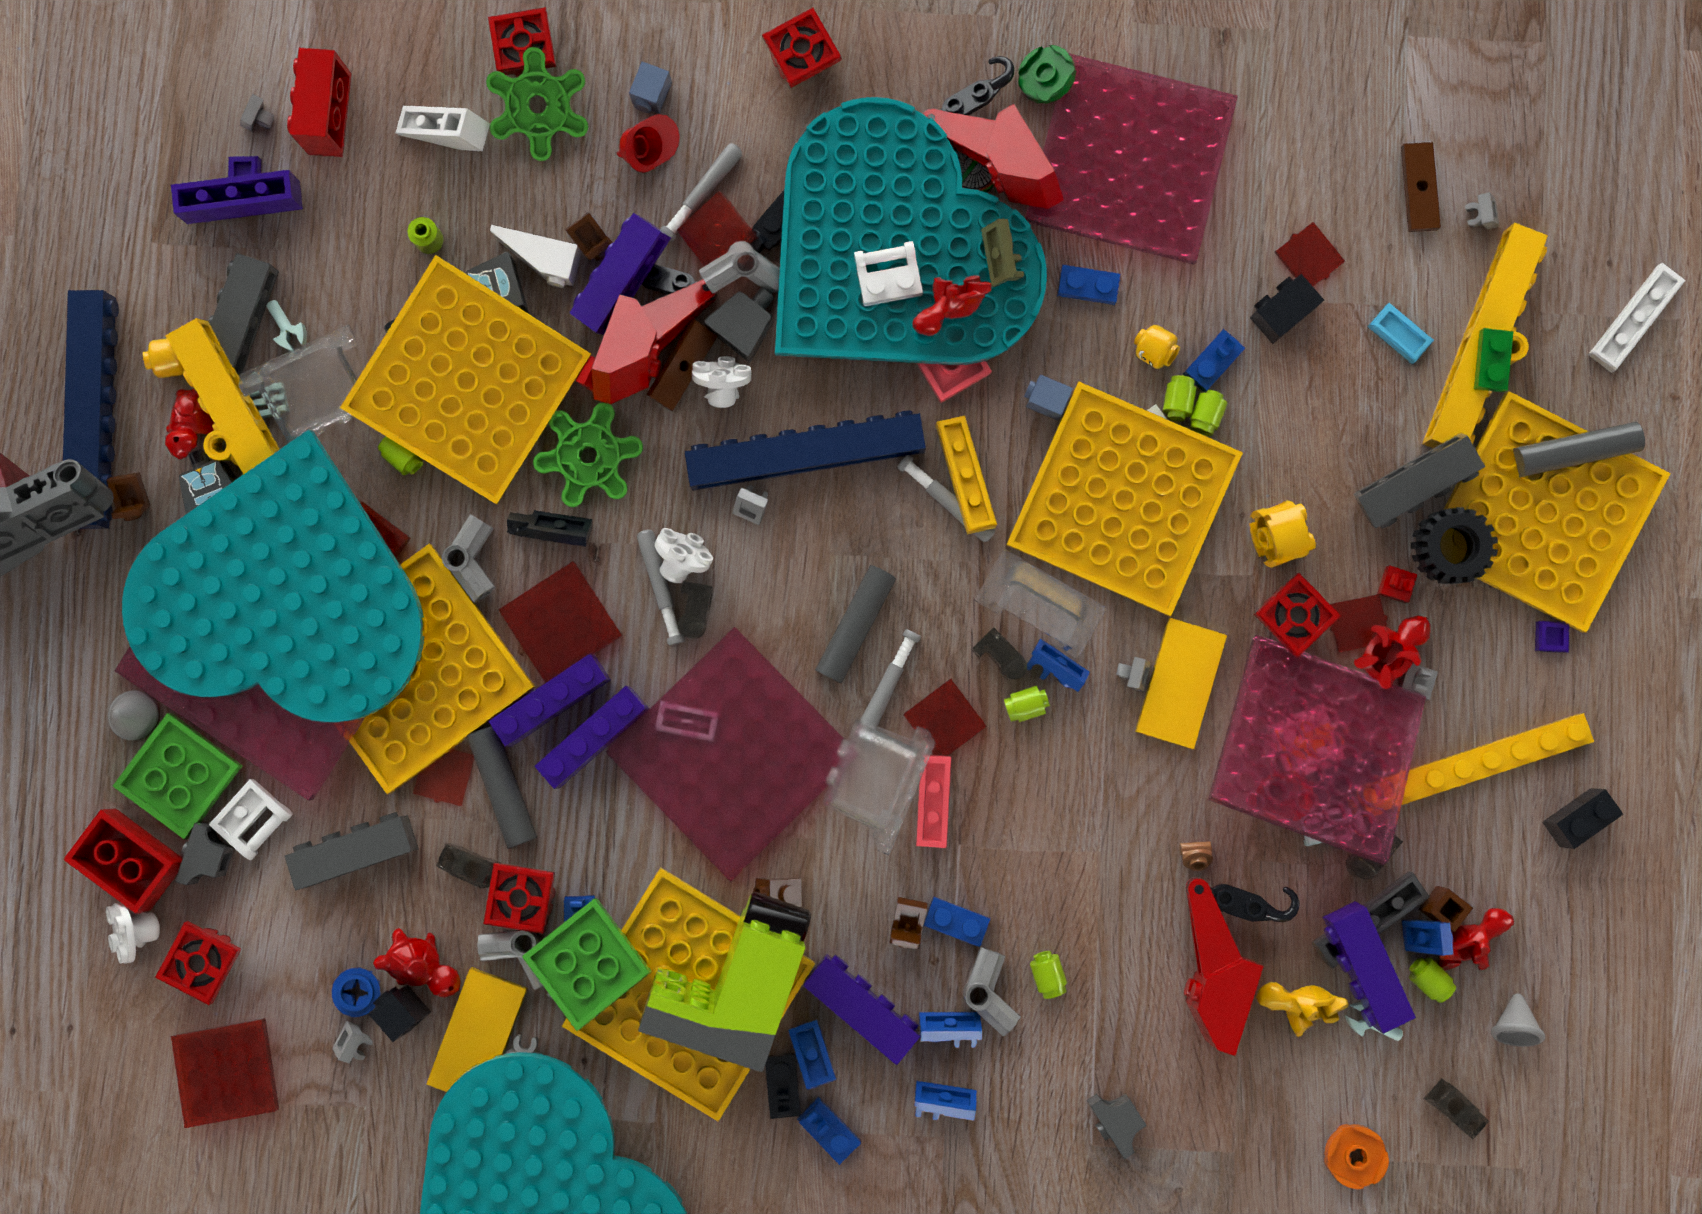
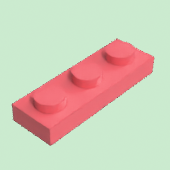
(934, 803)

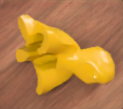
(1302, 1004)

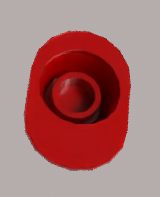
(649, 143)

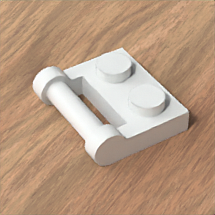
(890, 283)
(243, 812)

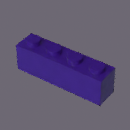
(236, 197)
(620, 272)
(549, 700)
(592, 737)
(1368, 967)
(862, 1009)

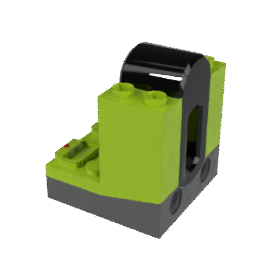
(751, 993)

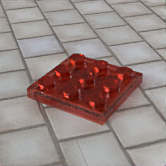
(560, 621)
(225, 1073)

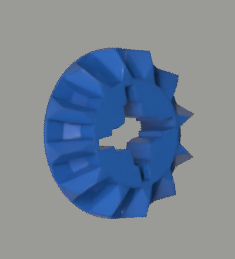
(346, 1001)

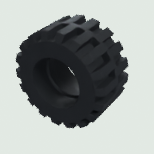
(1478, 546)

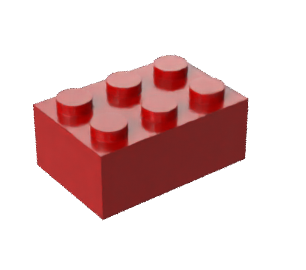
(319, 102)
(124, 860)

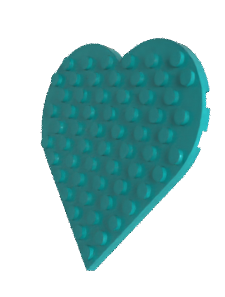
(869, 184)
(277, 591)
(532, 1141)

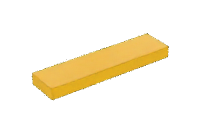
(966, 475)

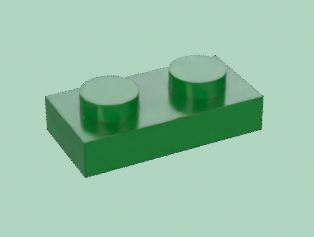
(1493, 360)

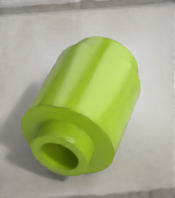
(425, 235)
(1179, 398)
(1208, 412)
(399, 457)
(1026, 704)
(1048, 974)
(1432, 979)

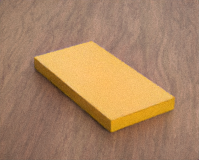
(1181, 683)
(477, 1026)

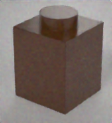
(1446, 907)

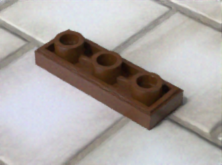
(1420, 170)
(672, 380)

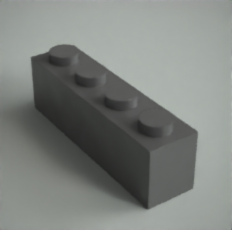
(242, 307)
(1419, 480)
(350, 852)

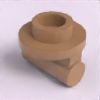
(1196, 855)

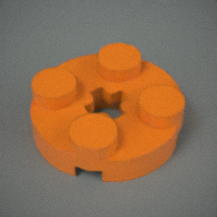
(1348, 1139)

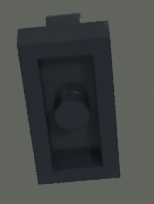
(782, 1085)

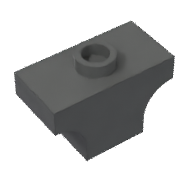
(203, 855)
(1117, 1121)

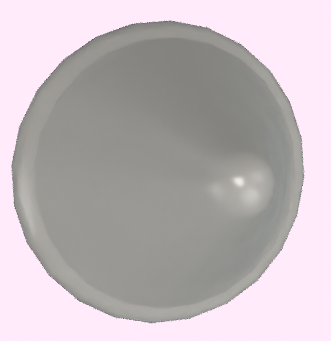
(133, 715)
(1518, 1025)

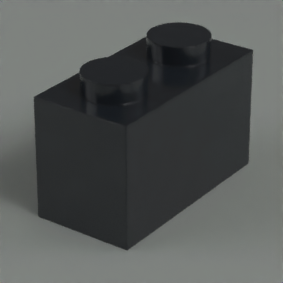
(1286, 308)
(1582, 818)
(398, 1012)

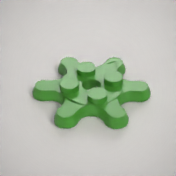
(517, 96)
(577, 437)

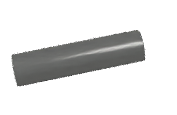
(1579, 449)
(855, 624)
(501, 787)
(1384, 910)

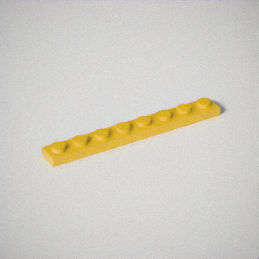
(1497, 757)

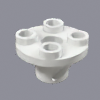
(721, 379)
(681, 555)
(130, 931)

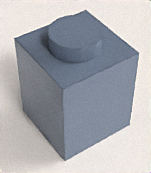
(650, 88)
(1047, 397)

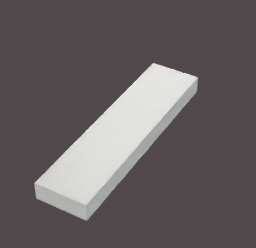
(1636, 317)

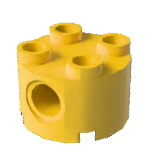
(1281, 533)

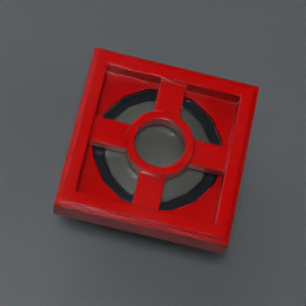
(516, 33)
(804, 49)
(1296, 616)
(520, 898)
(201, 964)

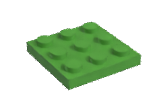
(177, 775)
(586, 964)

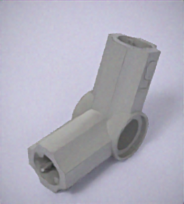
(727, 269)
(470, 574)
(506, 945)
(992, 1007)

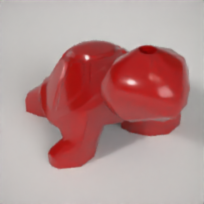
(951, 302)
(185, 423)
(1392, 652)
(1474, 940)
(417, 963)

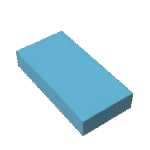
(1400, 333)

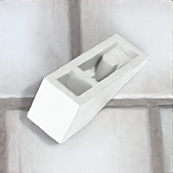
(444, 126)
(548, 257)

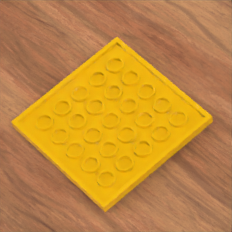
(465, 380)
(1124, 498)
(1555, 529)
(454, 688)
(690, 935)

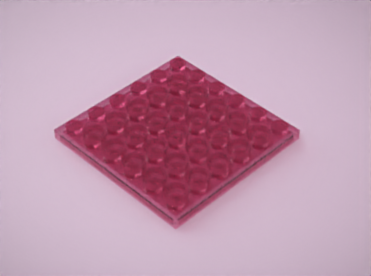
(1135, 159)
(1318, 750)
(730, 753)

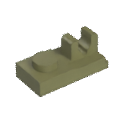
(999, 253)

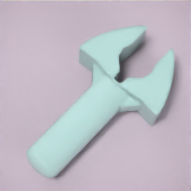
(286, 327)
(1360, 1026)

